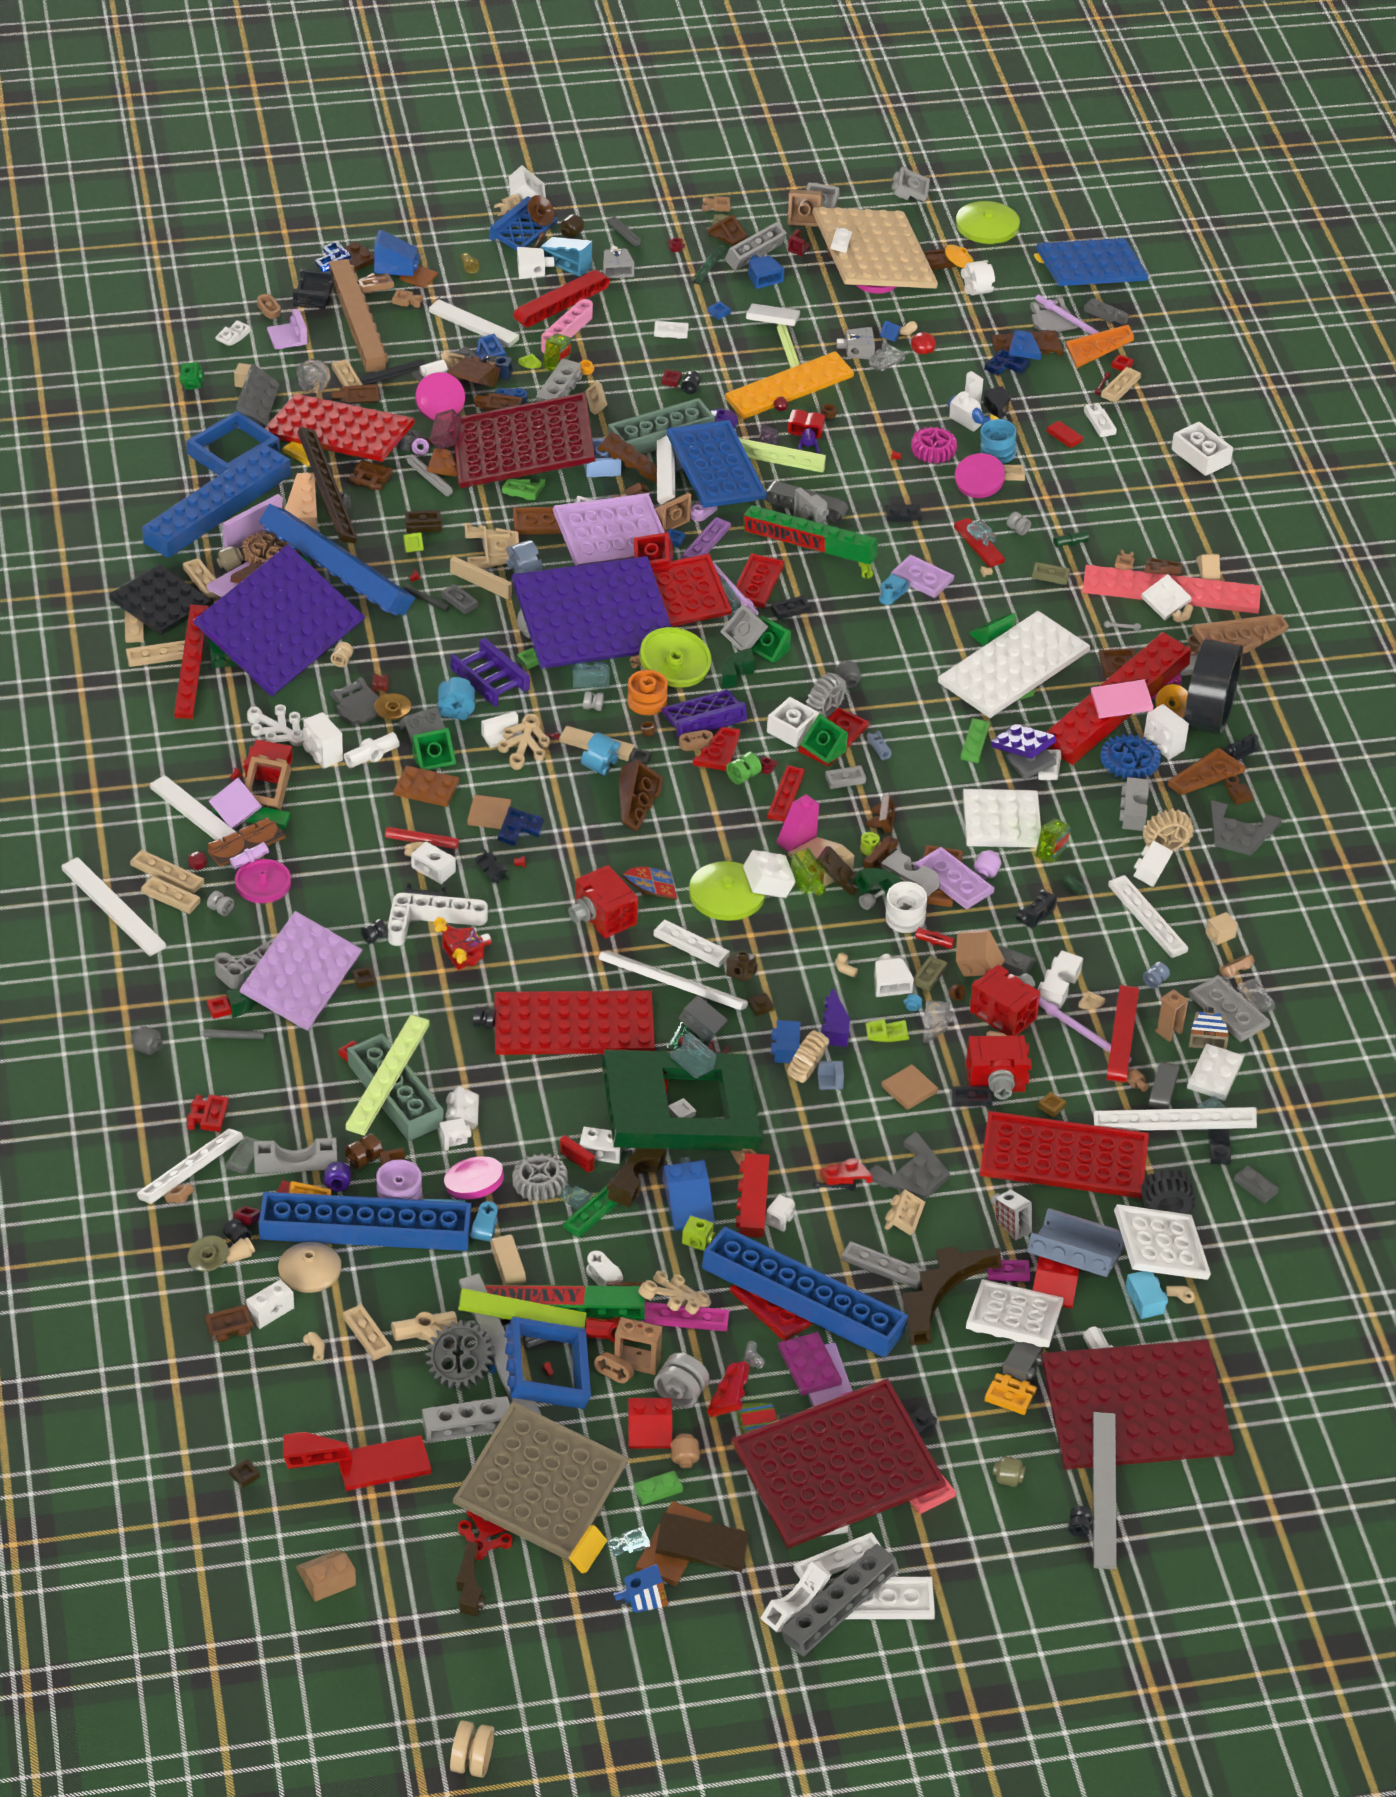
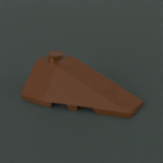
(637, 792)

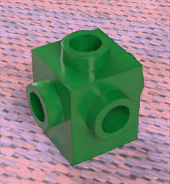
(191, 375)

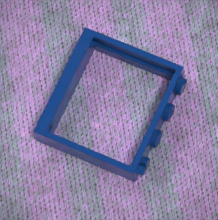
(196, 444)
(545, 1393)

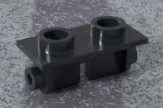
(1243, 748)
(496, 871)

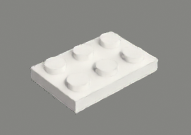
(1215, 1072)

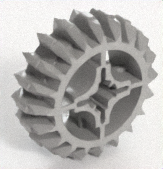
(827, 694)
(540, 1180)

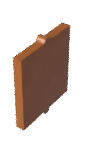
(421, 277)

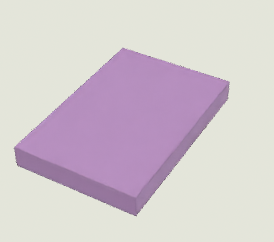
(923, 576)

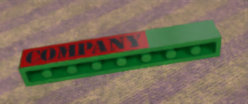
(810, 534)
(595, 1301)

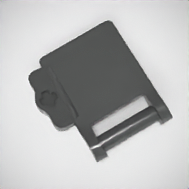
(358, 706)

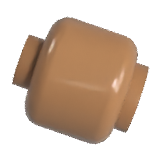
(685, 1450)

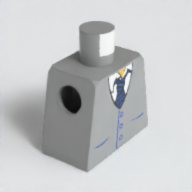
(618, 263)
(858, 343)

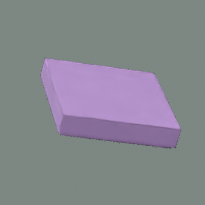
(235, 803)

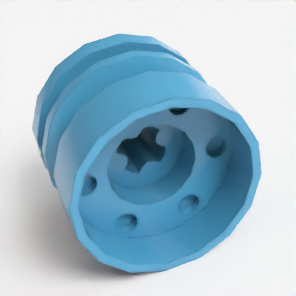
(998, 439)

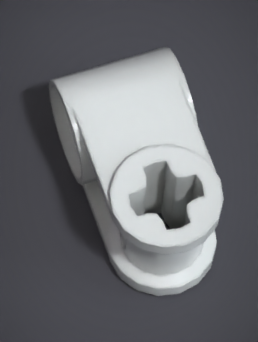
(602, 1269)

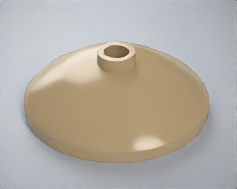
(309, 1267)

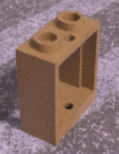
(273, 803)
(640, 1359)

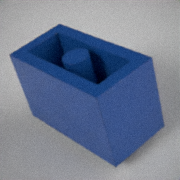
(787, 1041)

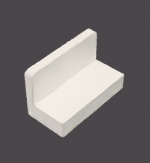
(974, 386)
(493, 728)

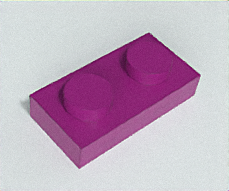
(1010, 1271)

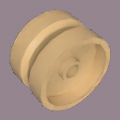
(472, 1749)

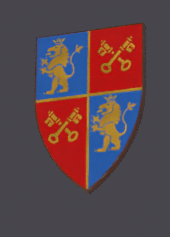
(651, 881)

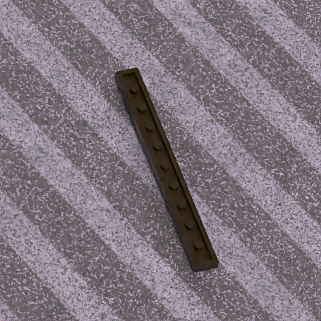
(327, 485)

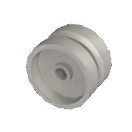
(681, 1380)

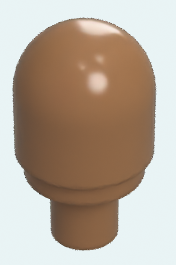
(1136, 1080)

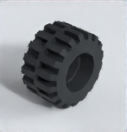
(1168, 1191)

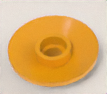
(958, 255)
(1173, 693)

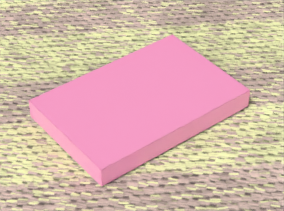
(1121, 698)

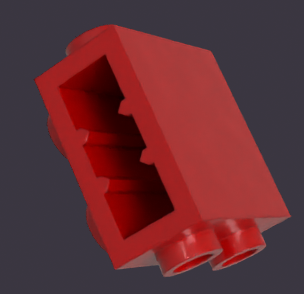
(273, 751)

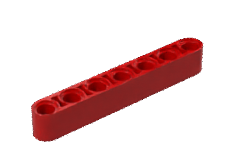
(561, 298)
(1122, 1034)

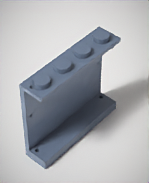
(1077, 1242)

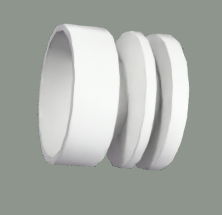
(906, 907)

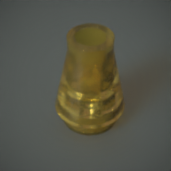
(469, 263)

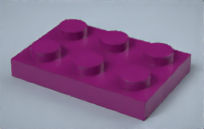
(809, 1363)

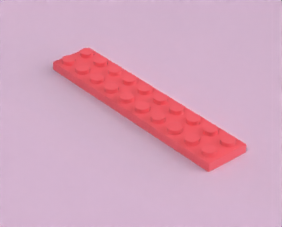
(1204, 592)

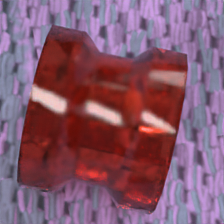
(380, 682)

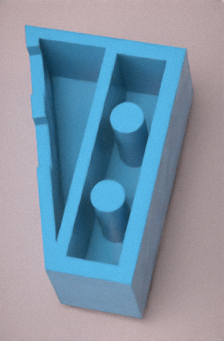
(570, 254)

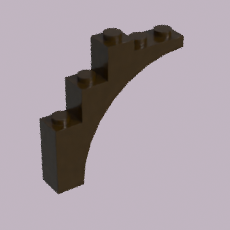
(936, 1283)

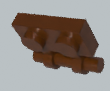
(371, 471)

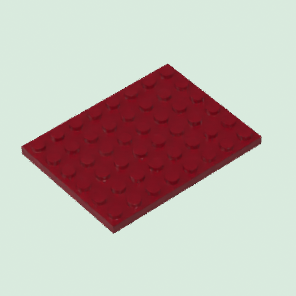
(524, 440)
(1160, 1395)
(838, 1463)

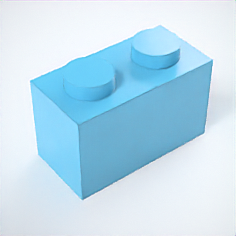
(1146, 1294)

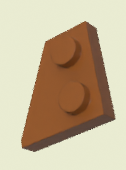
(442, 463)

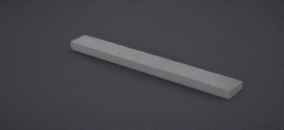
(495, 1330)
(1104, 1491)

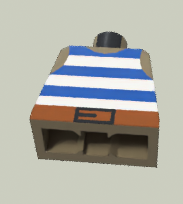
(1209, 1029)

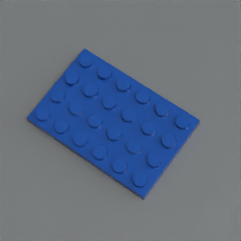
(1091, 261)
(716, 464)

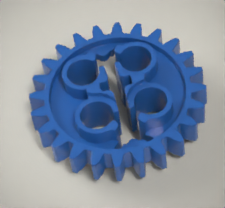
(1127, 761)

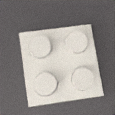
(1166, 597)

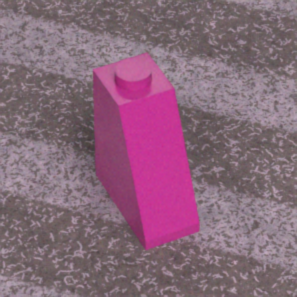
(799, 824)

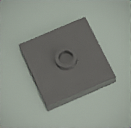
(1028, 767)

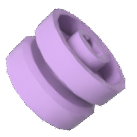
(399, 1181)

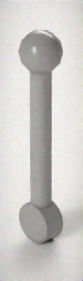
(1137, 627)

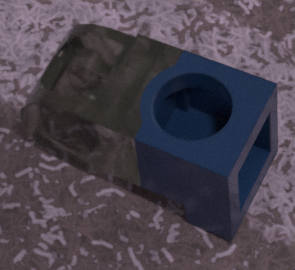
(504, 363)

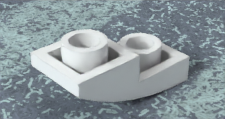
(233, 334)

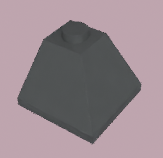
(1016, 962)

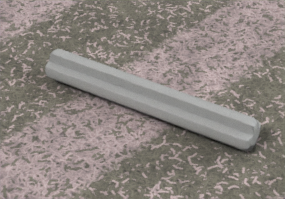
(433, 478)

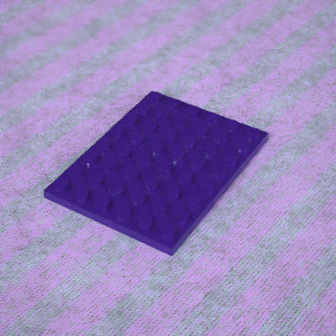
(590, 610)
(279, 620)

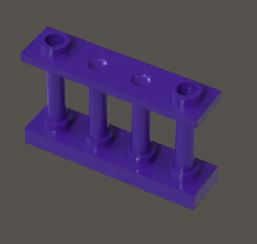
(495, 659)

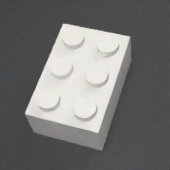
(1202, 448)

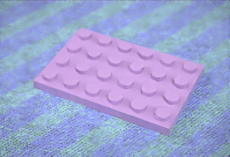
(606, 527)
(301, 970)

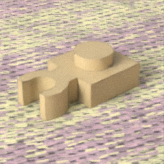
(508, 203)

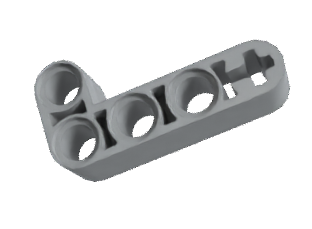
(232, 970)

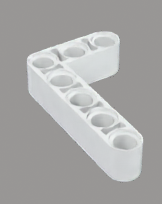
(428, 908)

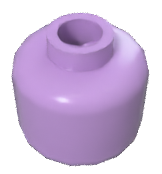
(987, 864)

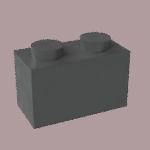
(702, 1019)
(1023, 1361)

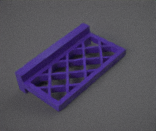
(713, 718)

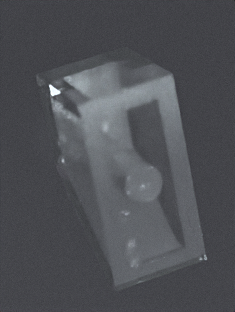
(936, 1019)

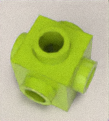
(698, 1233)

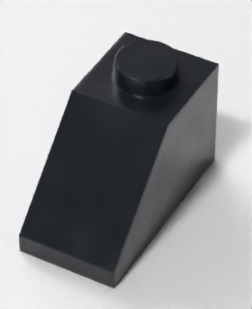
(997, 401)

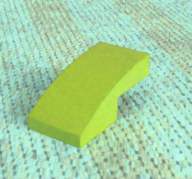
(889, 1032)

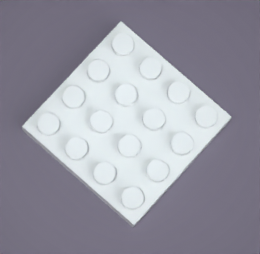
(1001, 817)
(1162, 1242)
(1014, 1313)

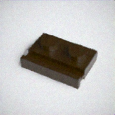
(423, 521)

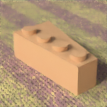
(303, 499)

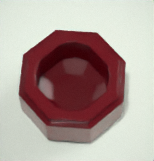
(197, 860)

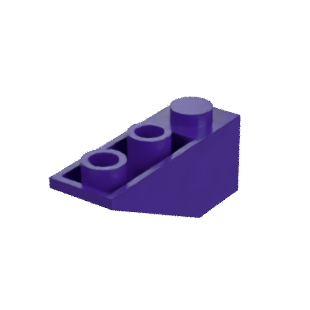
(836, 1020)

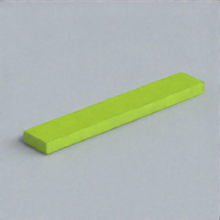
(508, 1307)

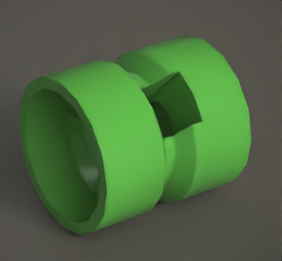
(743, 768)

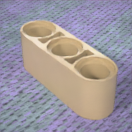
(508, 1260)

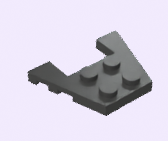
(1237, 835)
(919, 1176)

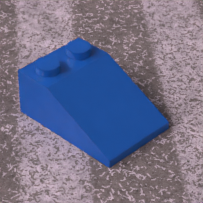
(688, 1192)

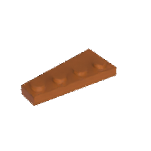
(1206, 771)

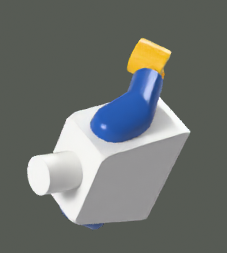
(967, 411)

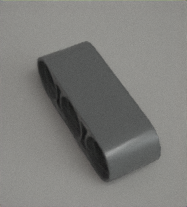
(1164, 1085)

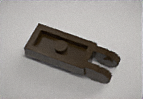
(837, 869)

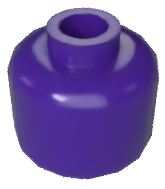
(337, 1176)

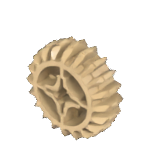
(1169, 829)
(808, 1056)

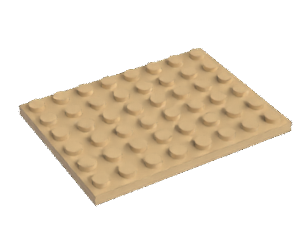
(880, 248)

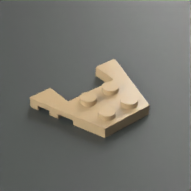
(495, 545)

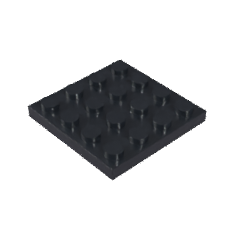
(158, 599)

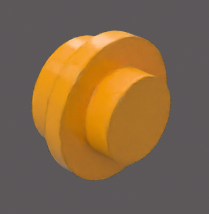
(587, 367)

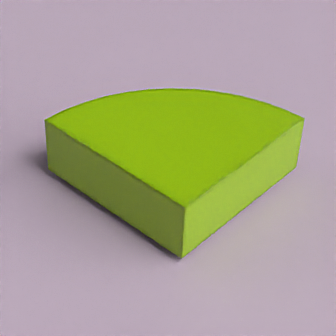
(530, 361)

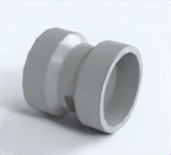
(1018, 523)
(596, 699)
(220, 903)

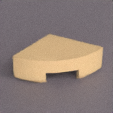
(1091, 1001)

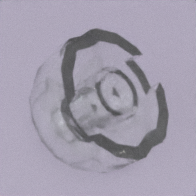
(313, 376)

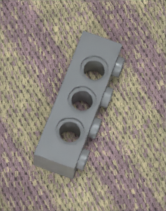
(757, 244)
(561, 380)
(463, 1419)

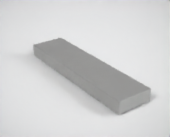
(882, 1264)

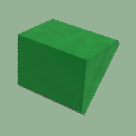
(993, 629)
(773, 642)
(825, 739)
(433, 749)

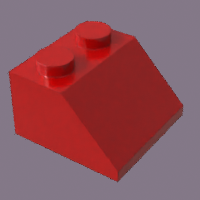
(656, 546)
(1056, 1280)
(649, 1423)

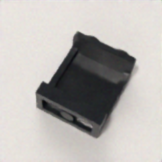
(313, 289)

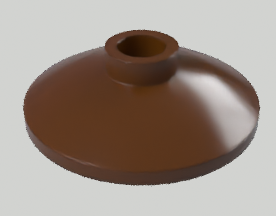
(541, 210)

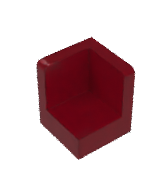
(797, 245)

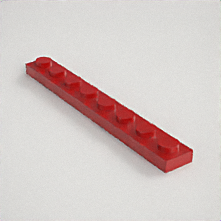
(190, 666)

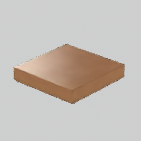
(488, 811)
(909, 1087)

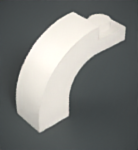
(786, 1608)

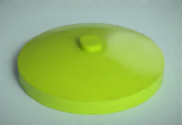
(987, 222)
(676, 655)
(724, 892)

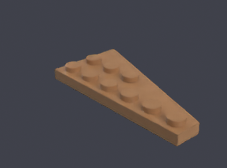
(1244, 632)

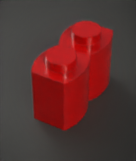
(802, 420)

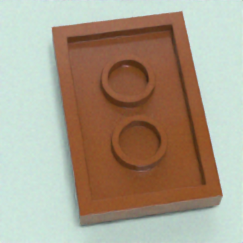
(426, 786)

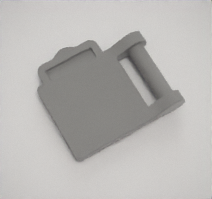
(1050, 320)

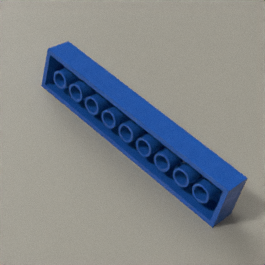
(216, 501)
(336, 560)
(365, 1221)
(805, 1291)

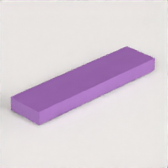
(707, 538)

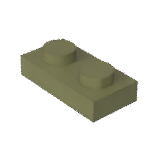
(1051, 573)
(929, 973)

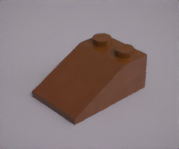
(476, 371)

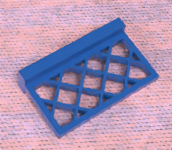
(513, 218)

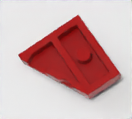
(845, 1172)

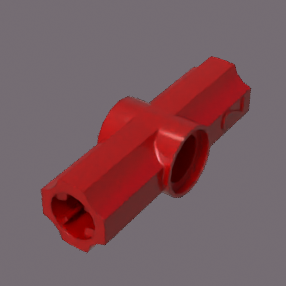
(602, 1328)

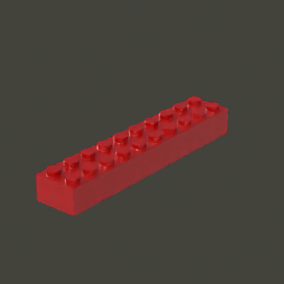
(1082, 728)

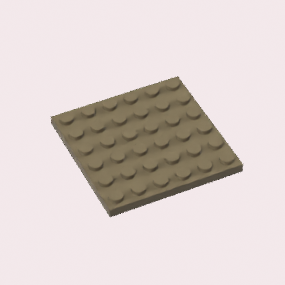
(540, 1480)

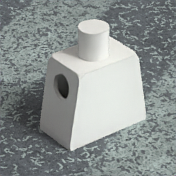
(532, 262)
(892, 977)

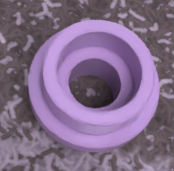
(420, 441)

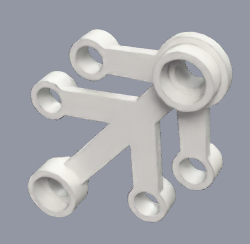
(295, 736)

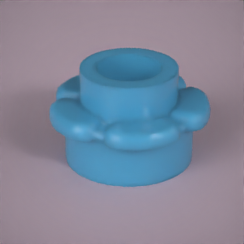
(913, 1002)

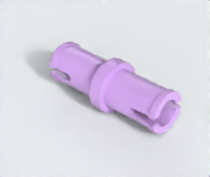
(249, 855)

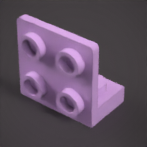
(289, 334)

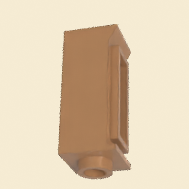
(1172, 1014)

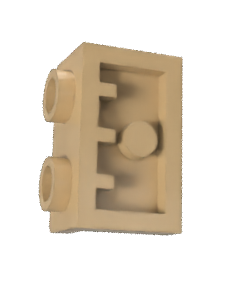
(904, 1212)

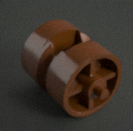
(362, 1152)

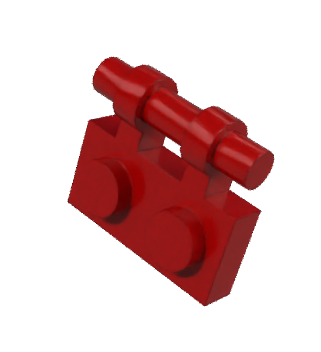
(214, 1113)

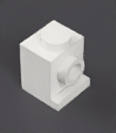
(454, 1133)
(780, 1212)

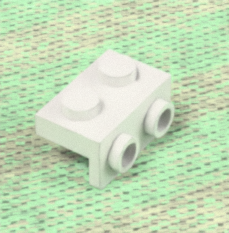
(463, 1104)

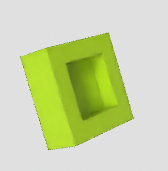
(413, 542)

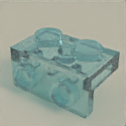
(591, 675)

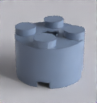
(523, 557)

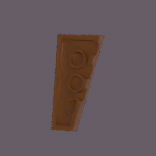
(632, 458)

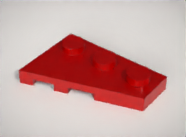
(720, 750)
(730, 1390)

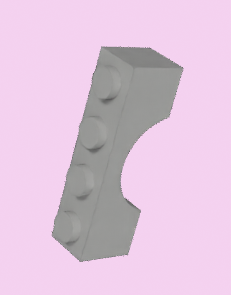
(273, 1158)

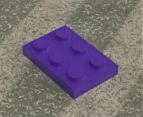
(1023, 741)

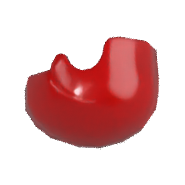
(923, 343)

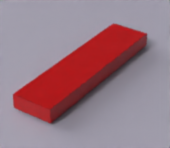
(988, 554)
(786, 793)

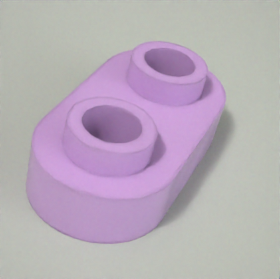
(698, 513)

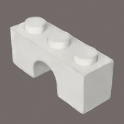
(1063, 968)

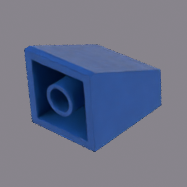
(394, 255)

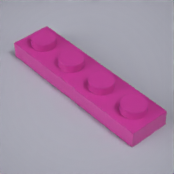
(703, 1319)

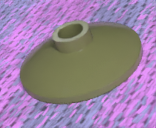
(208, 1253)

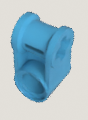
(892, 589)
(485, 1222)

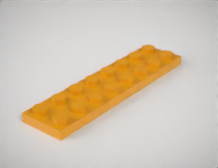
(789, 384)

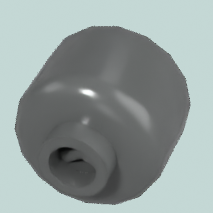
(848, 672)
(146, 1040)

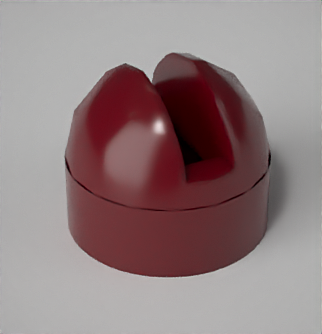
(780, 404)

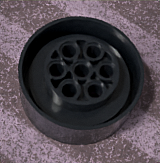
(1213, 686)

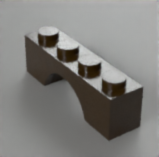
(625, 1185)

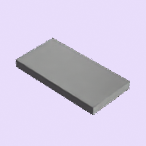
(1240, 1015)

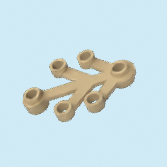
(529, 723)
(695, 1299)

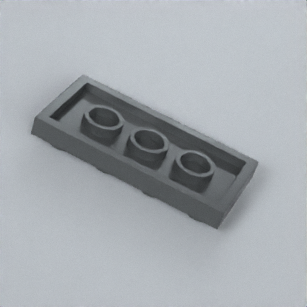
(257, 395)

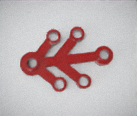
(486, 1530)

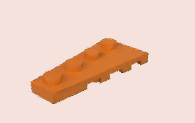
(1096, 345)

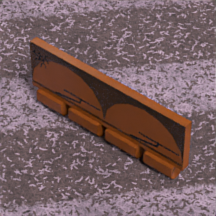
(249, 837)

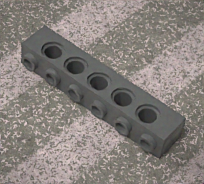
(852, 1590)

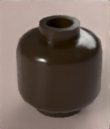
(572, 226)

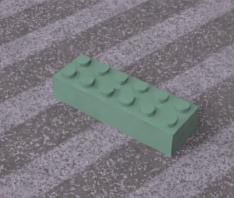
(648, 428)
(409, 1102)

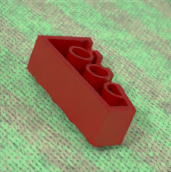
(754, 1195)

